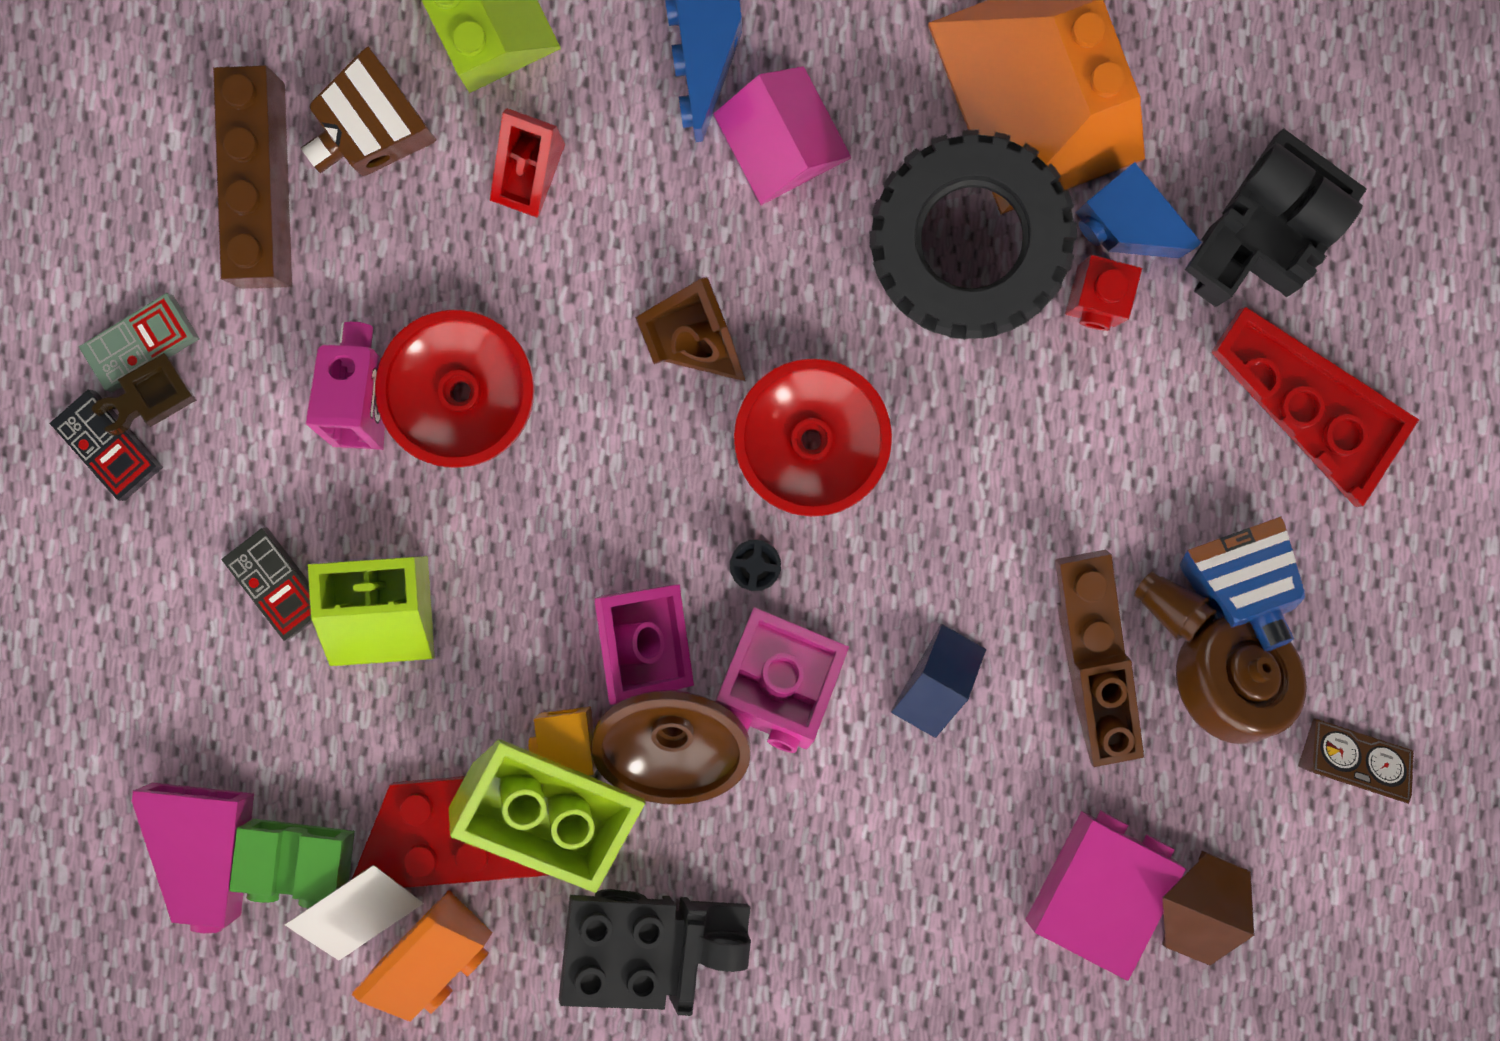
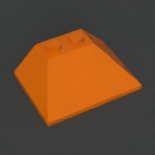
(1047, 80)

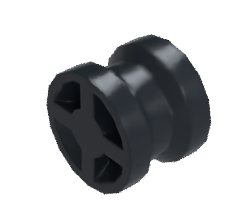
(755, 571)

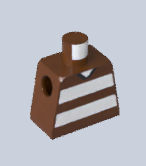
(365, 119)

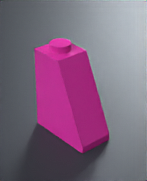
(192, 849)

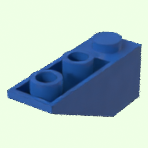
(709, 41)

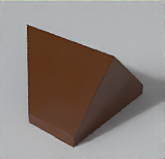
(691, 332)
(1209, 910)

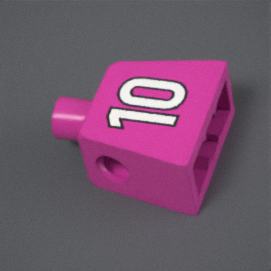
(343, 391)

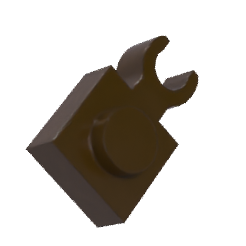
(151, 391)

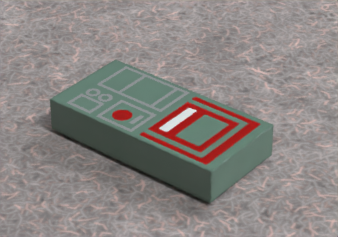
(138, 339)

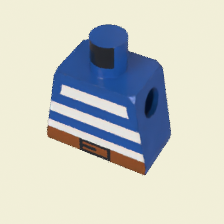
(1249, 579)

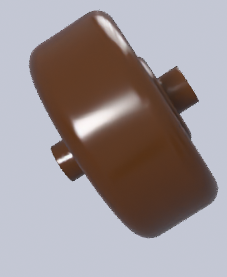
(1237, 686)

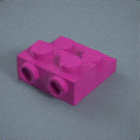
(781, 680)

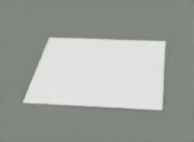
(355, 913)

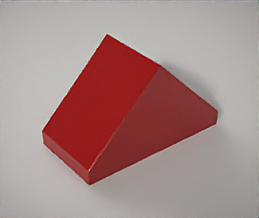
(525, 162)

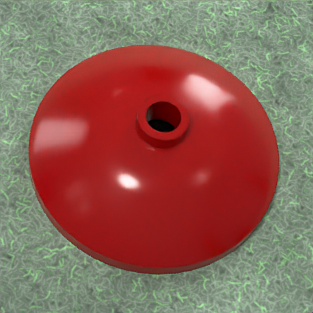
(419, 381)
(822, 399)

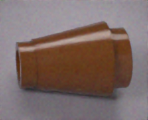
(1175, 606)

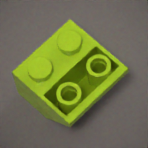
(372, 610)

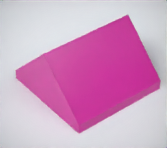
(780, 132)
(643, 642)

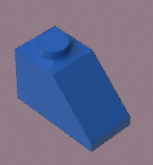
(1135, 219)

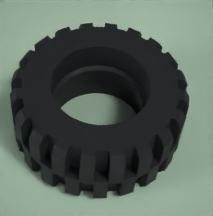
(973, 163)

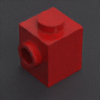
(1103, 292)

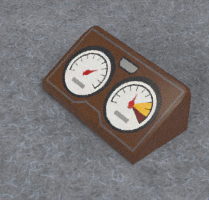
(1358, 760)

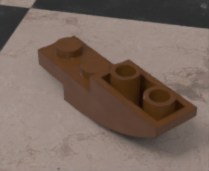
(1097, 658)

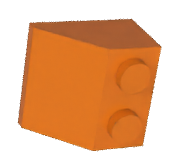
(426, 960)

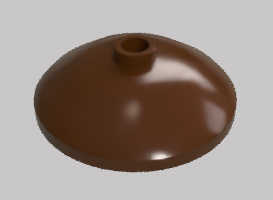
(671, 747)

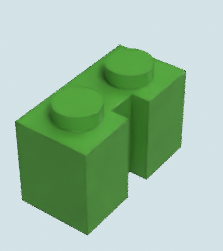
(290, 860)

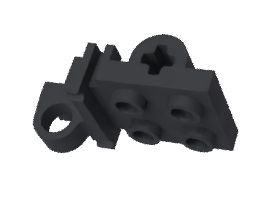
(1277, 222)
(641, 949)

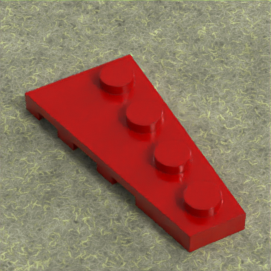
(1323, 409)

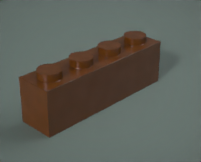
(252, 177)

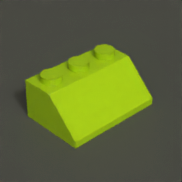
(491, 36)
(543, 815)

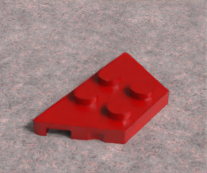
(415, 843)

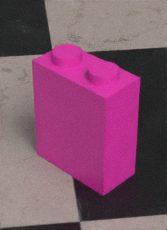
(1105, 893)

